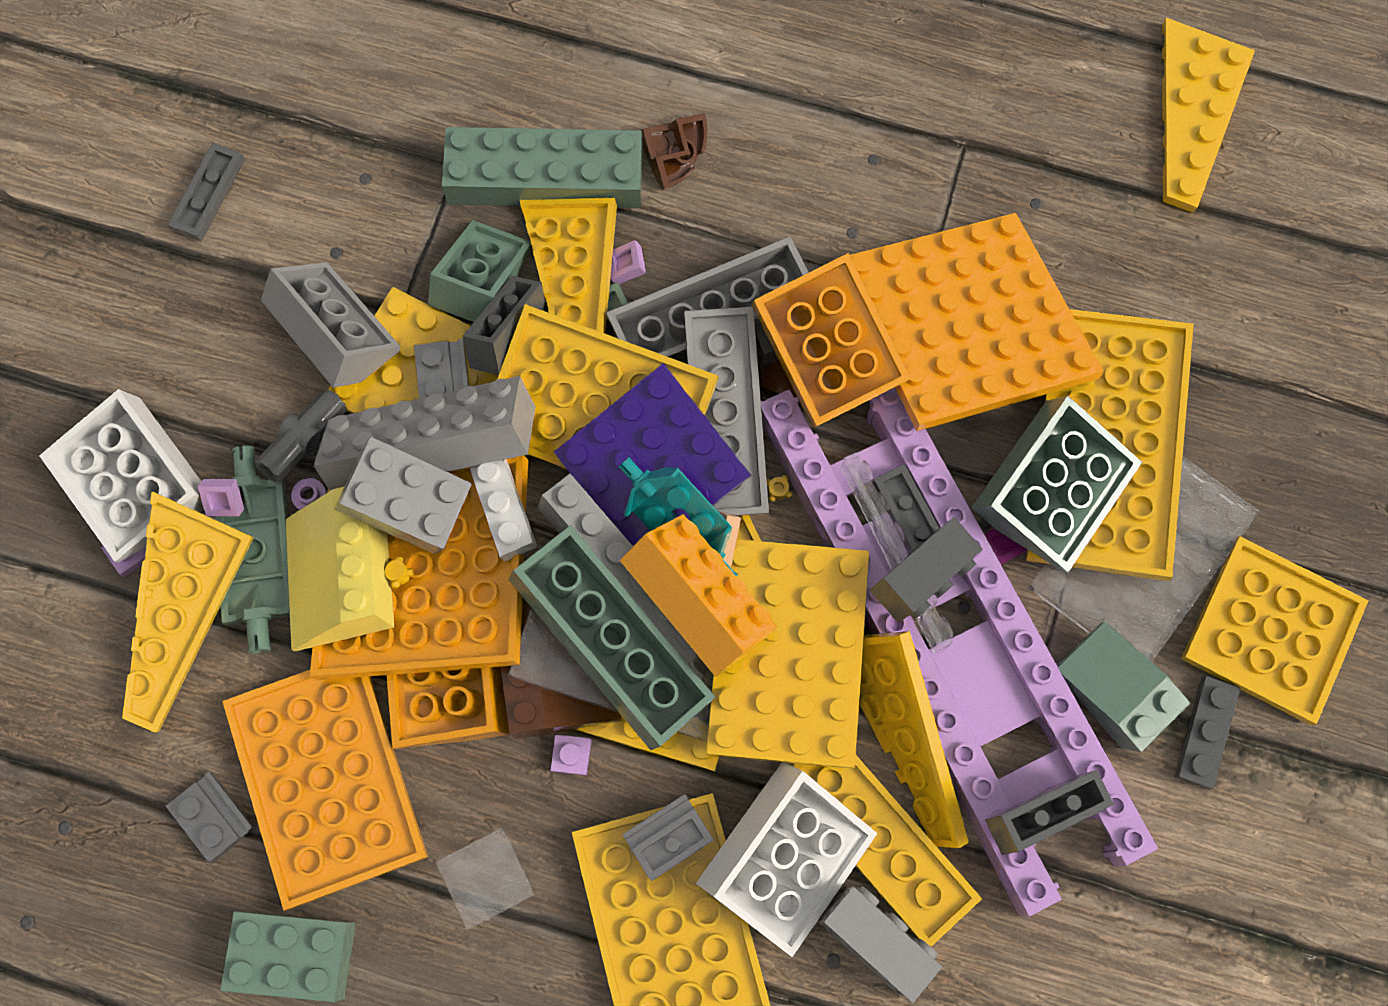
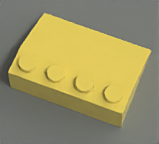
(335, 575)

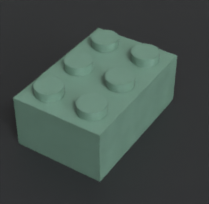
(288, 956)

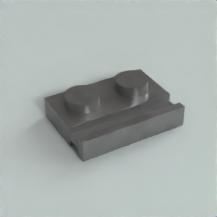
(441, 367)
(210, 817)
(668, 837)

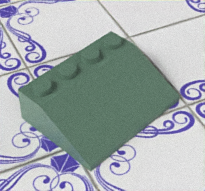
(1057, 483)

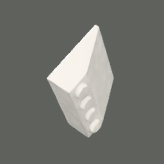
(114, 465)
(787, 858)

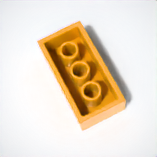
(698, 593)

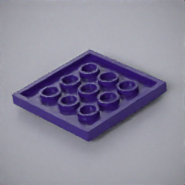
(657, 429)

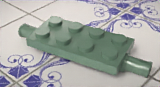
(261, 581)

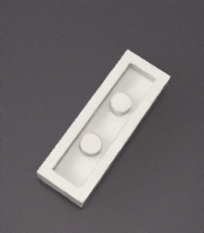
(503, 509)

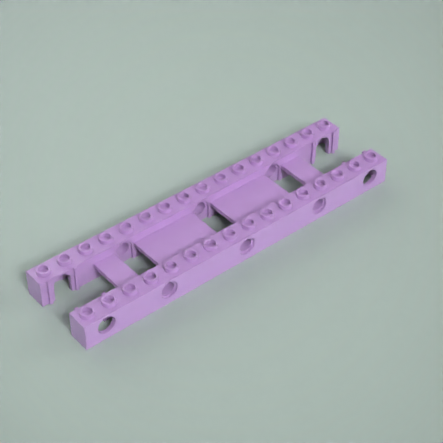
(989, 674)

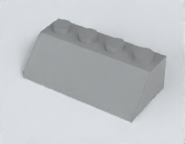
(328, 322)

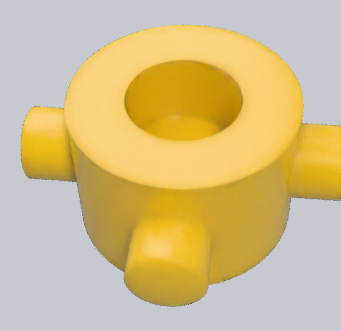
(778, 488)
(397, 572)

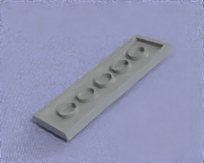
(726, 346)

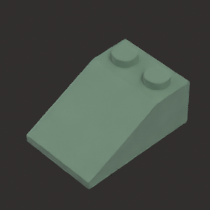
(476, 270)
(1121, 688)

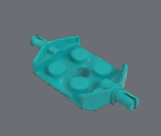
(666, 489)

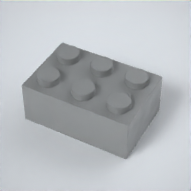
(403, 496)
(881, 942)

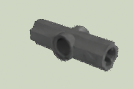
(300, 436)

